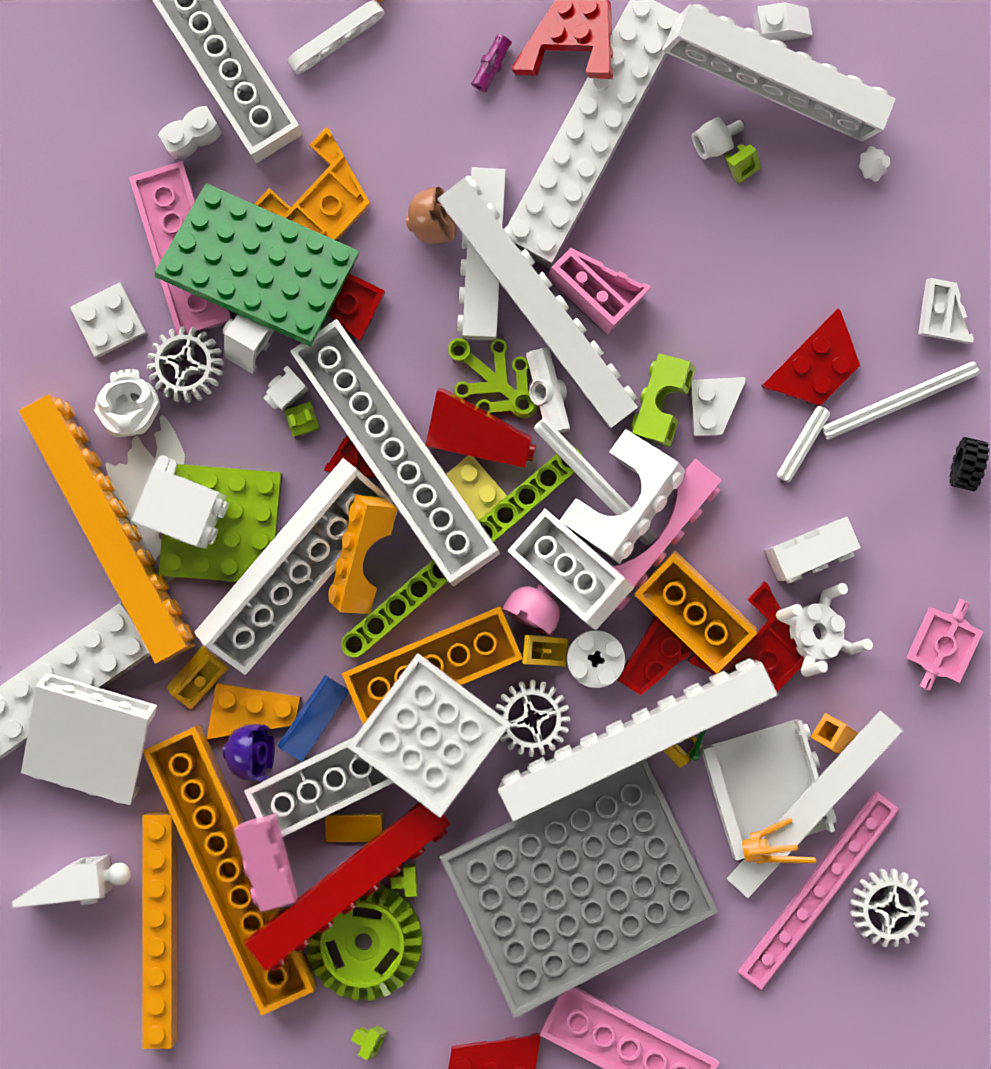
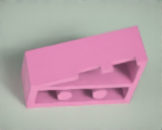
(597, 289)
(266, 862)

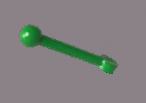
(695, 753)

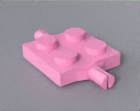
(944, 644)

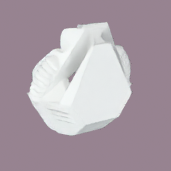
(127, 404)

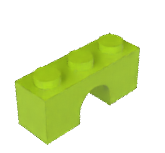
(667, 376)

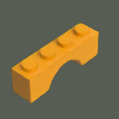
(368, 521)

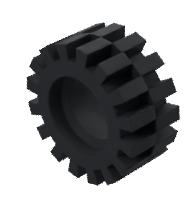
(969, 464)

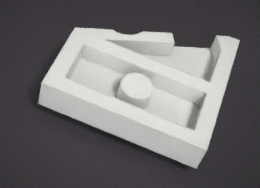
(943, 313)
(713, 404)

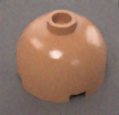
(429, 219)

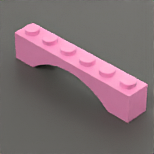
(695, 488)

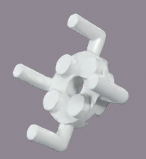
(831, 628)

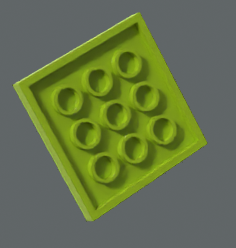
(242, 532)

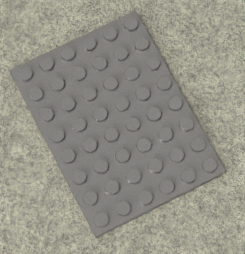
(578, 886)

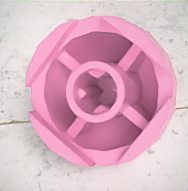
(534, 608)

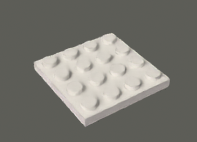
(429, 735)

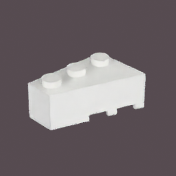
(245, 341)
(813, 550)

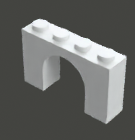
(617, 534)

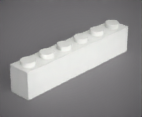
(481, 286)

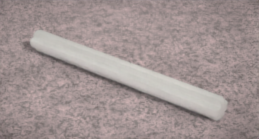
(900, 400)
(587, 473)

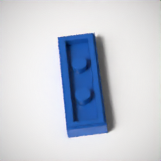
(313, 718)

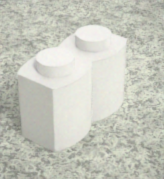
(185, 135)

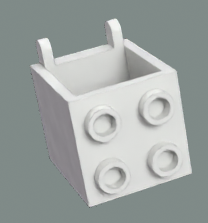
(179, 506)

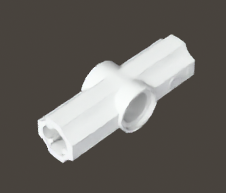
(547, 389)

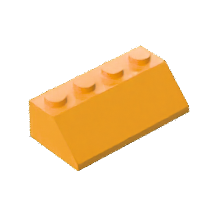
(696, 612)

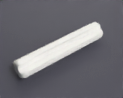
(803, 444)

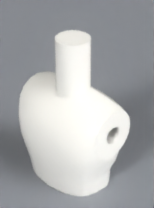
(715, 137)

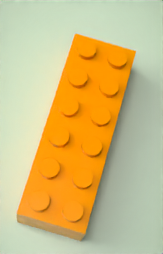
(459, 651)

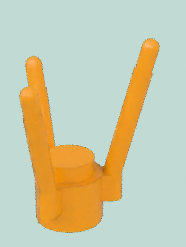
(759, 850)

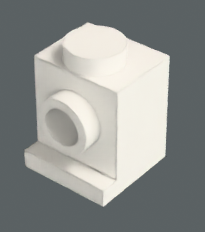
(285, 390)

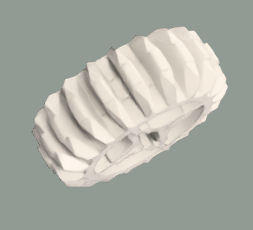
(186, 353)
(538, 741)
(888, 921)

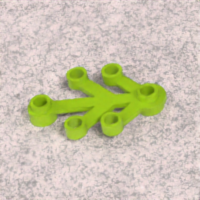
(495, 380)

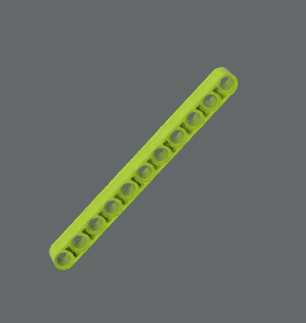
(426, 575)

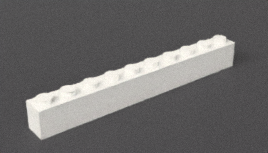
(536, 301)

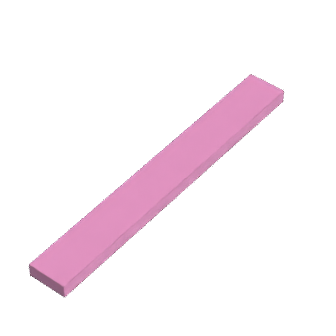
(818, 890)

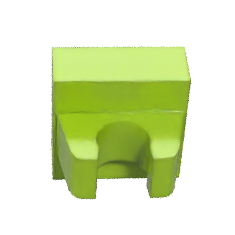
(743, 163)
(302, 419)
(406, 880)
(369, 1041)

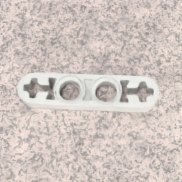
(336, 37)

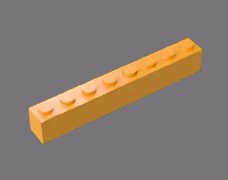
(160, 931)

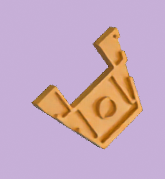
(331, 201)

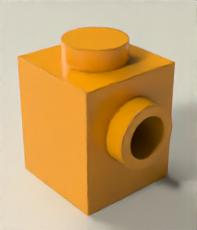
(833, 734)

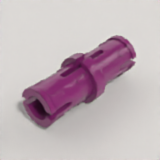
(500, 47)

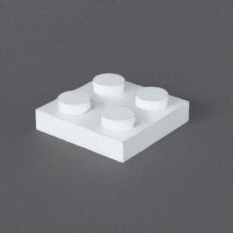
(108, 320)

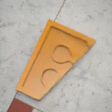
(242, 706)

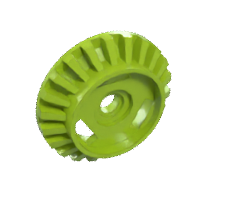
(396, 929)

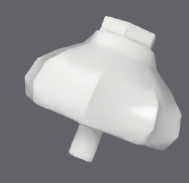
(874, 163)

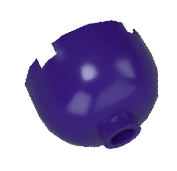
(250, 752)

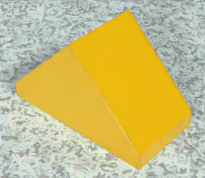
(545, 650)

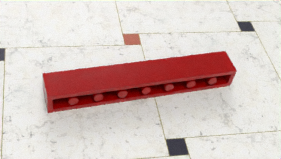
(344, 885)

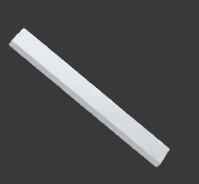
(820, 798)

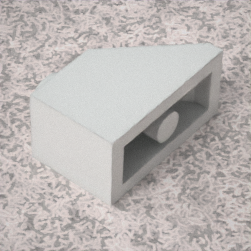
(782, 22)

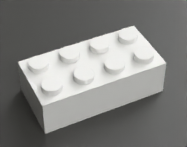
(570, 569)

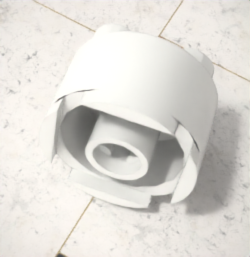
(605, 672)

